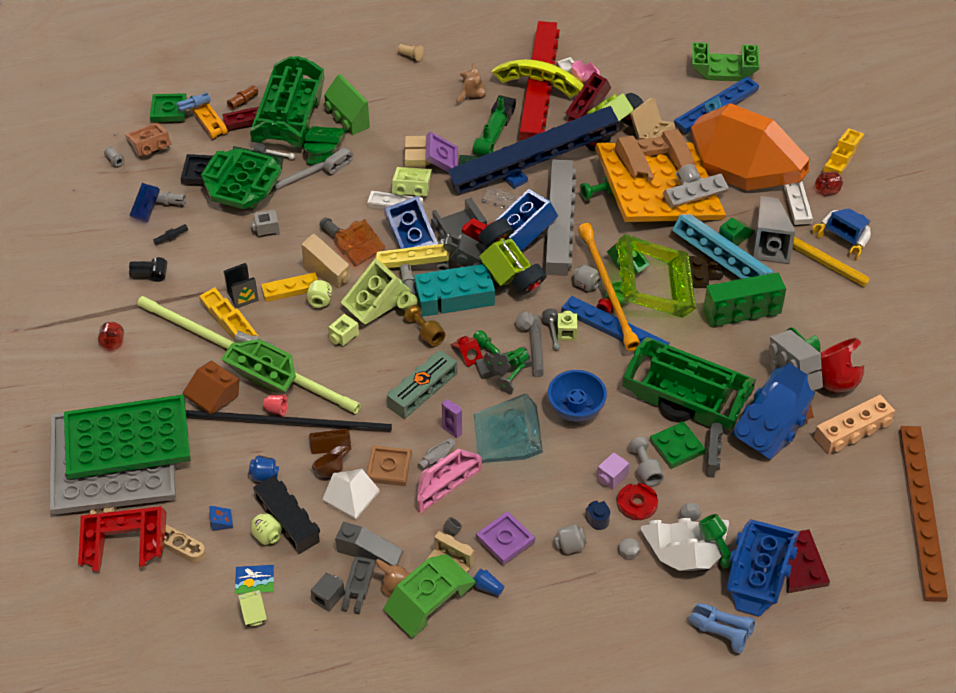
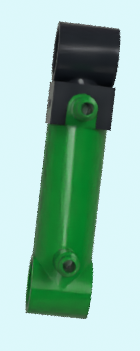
(500, 117)

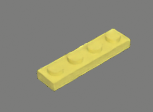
(413, 255)

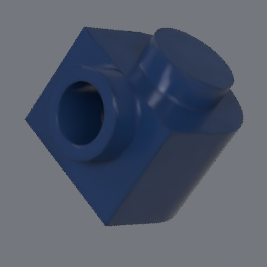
(598, 515)

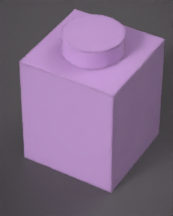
(613, 471)

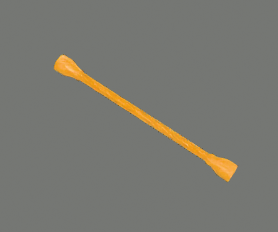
(630, 338)

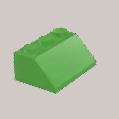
(347, 105)

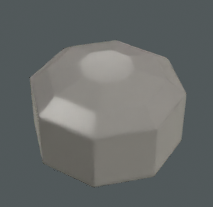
(524, 320)
(691, 511)
(629, 548)

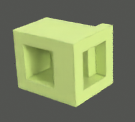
(567, 322)
(343, 330)

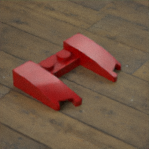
(94, 527)

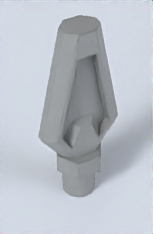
(436, 452)

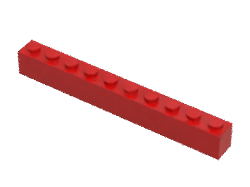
(537, 91)

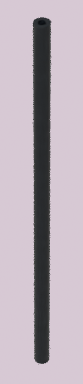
(290, 420)

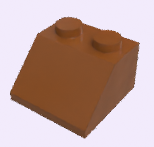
(212, 387)

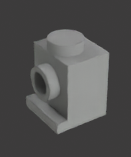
(265, 223)

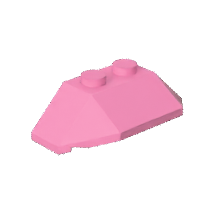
(446, 476)

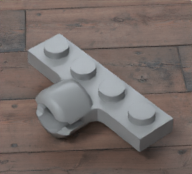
(693, 187)

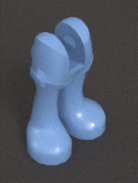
(705, 621)

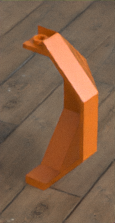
(747, 149)

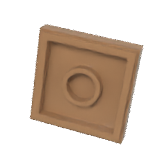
(389, 465)

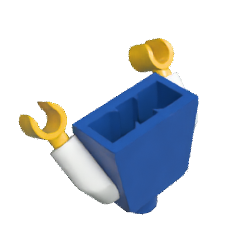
(847, 225)

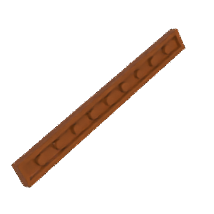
(923, 515)

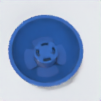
(577, 395)

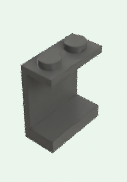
(453, 223)

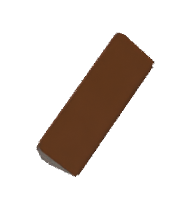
(327, 440)

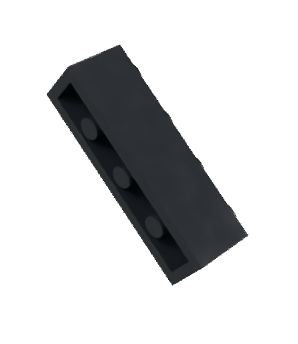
(295, 522)

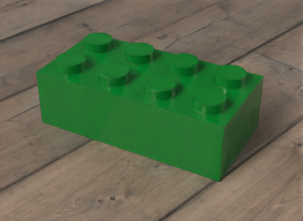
(744, 299)

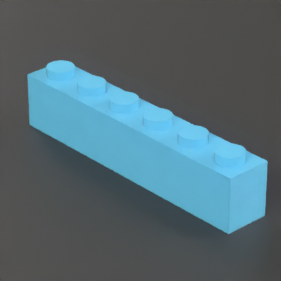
(719, 248)

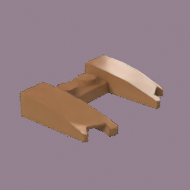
(634, 151)

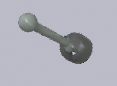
(550, 317)

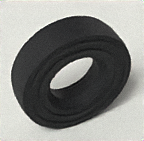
(674, 415)

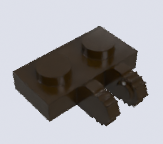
(704, 272)

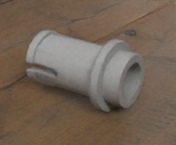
(116, 158)

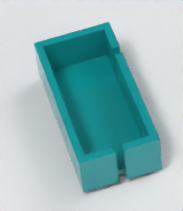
(457, 288)

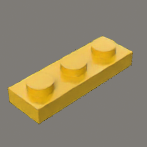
(287, 287)

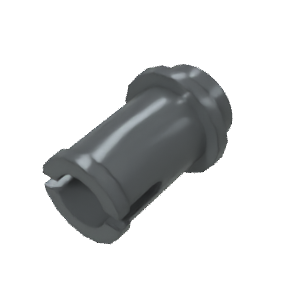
(327, 225)

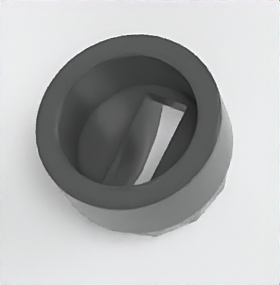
(452, 526)

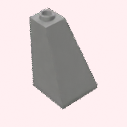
(773, 232)

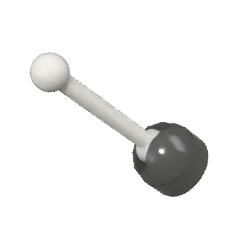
(261, 147)

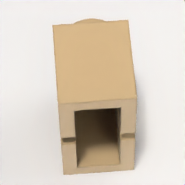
(415, 152)

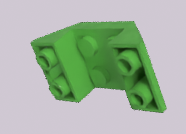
(725, 66)
(425, 591)

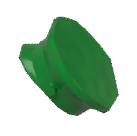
(319, 151)

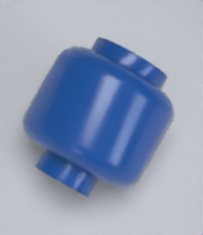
(262, 468)

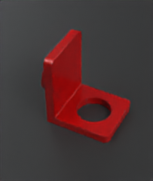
(464, 344)

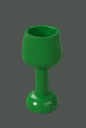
(587, 190)
(713, 530)

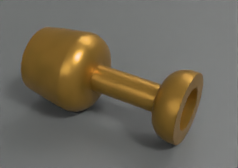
(430, 331)

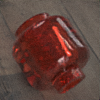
(829, 183)
(111, 335)

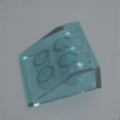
(508, 430)

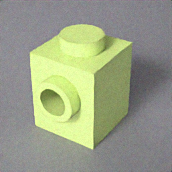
(252, 608)

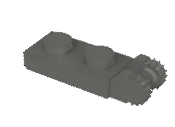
(714, 448)
(358, 582)

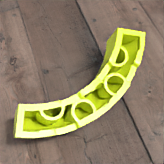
(539, 71)

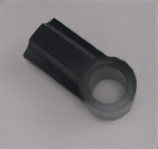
(153, 269)

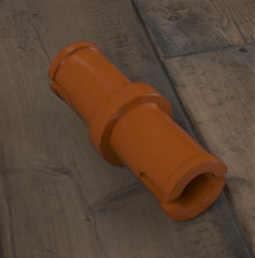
(242, 97)

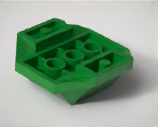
(240, 177)

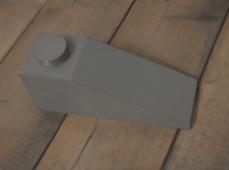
(360, 542)

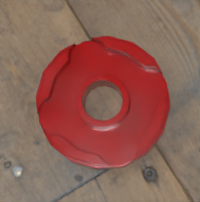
(637, 511)

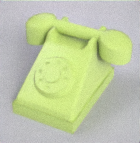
(377, 293)

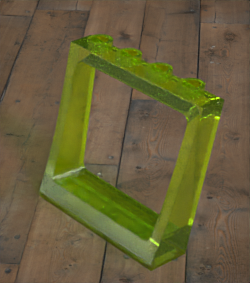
(679, 273)

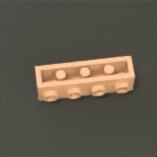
(854, 424)

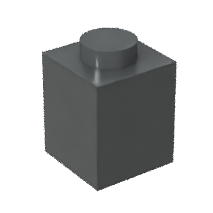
(327, 591)

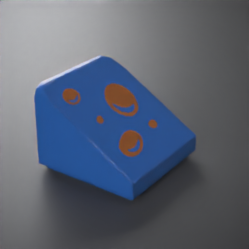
(220, 518)

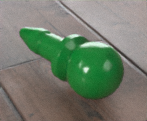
(485, 341)

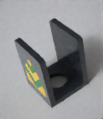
(239, 286)

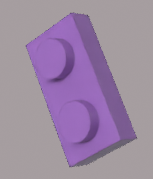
(452, 418)

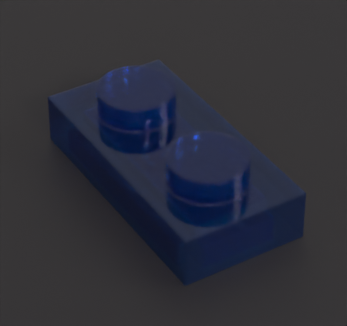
(144, 202)

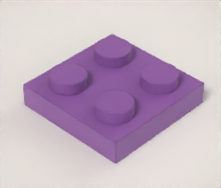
(441, 152)
(505, 537)

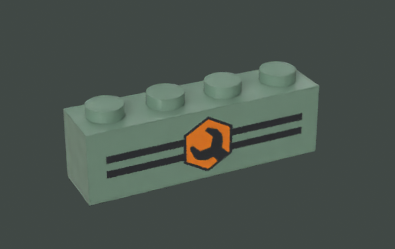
(421, 384)

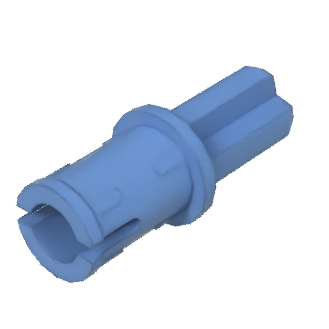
(194, 102)

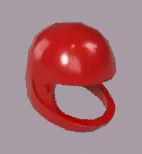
(837, 369)

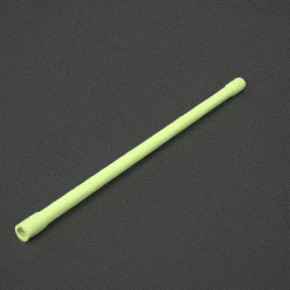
(153, 307)

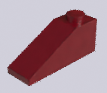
(589, 97)

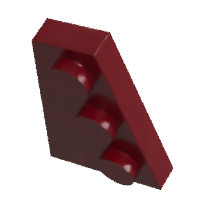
(807, 567)

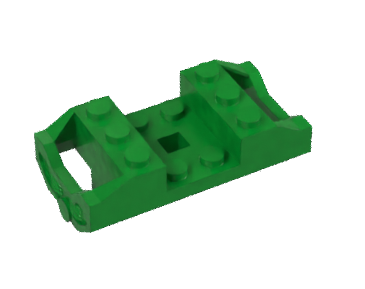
(288, 101)
(688, 382)

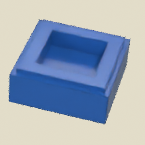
(516, 179)

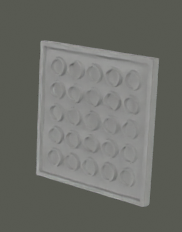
(103, 490)

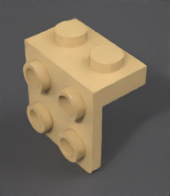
(648, 121)
(459, 552)

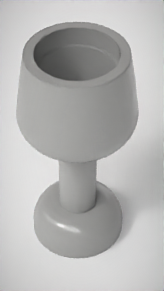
(650, 469)

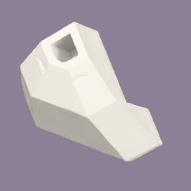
(682, 544)

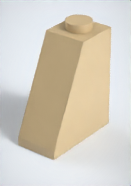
(324, 262)

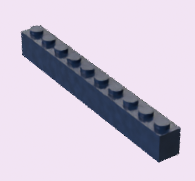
(534, 150)

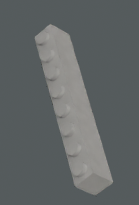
(559, 230)

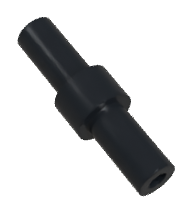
(170, 234)

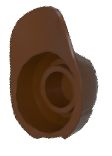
(331, 462)

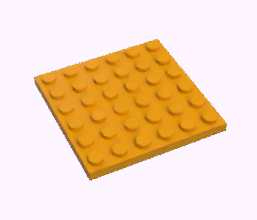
(644, 199)

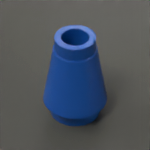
(487, 582)

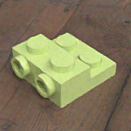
(411, 181)

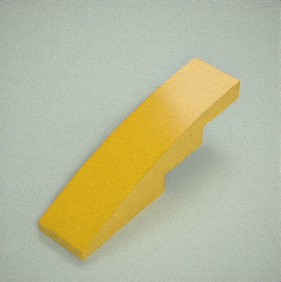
(844, 151)
(225, 314)

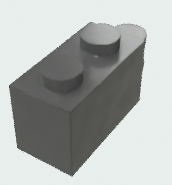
(464, 249)

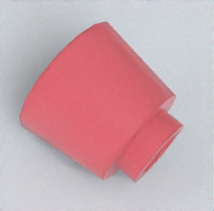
(276, 404)

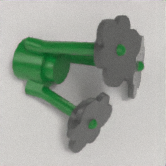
(500, 363)

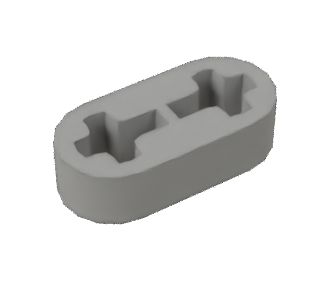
(338, 160)

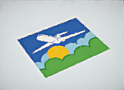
(254, 578)

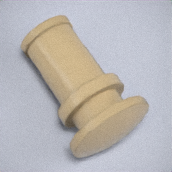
(414, 51)

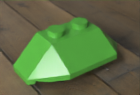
(261, 364)

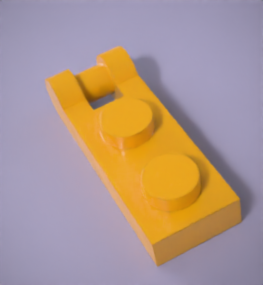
(210, 120)

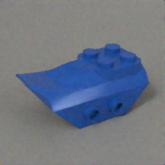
(776, 411)
(760, 565)

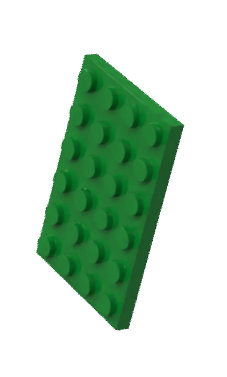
(126, 436)

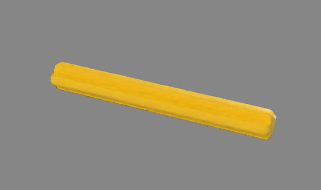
(830, 262)

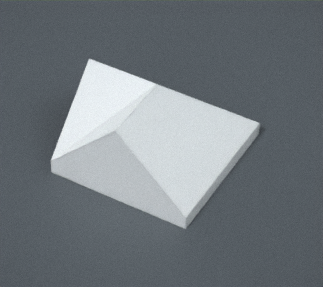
(350, 492)

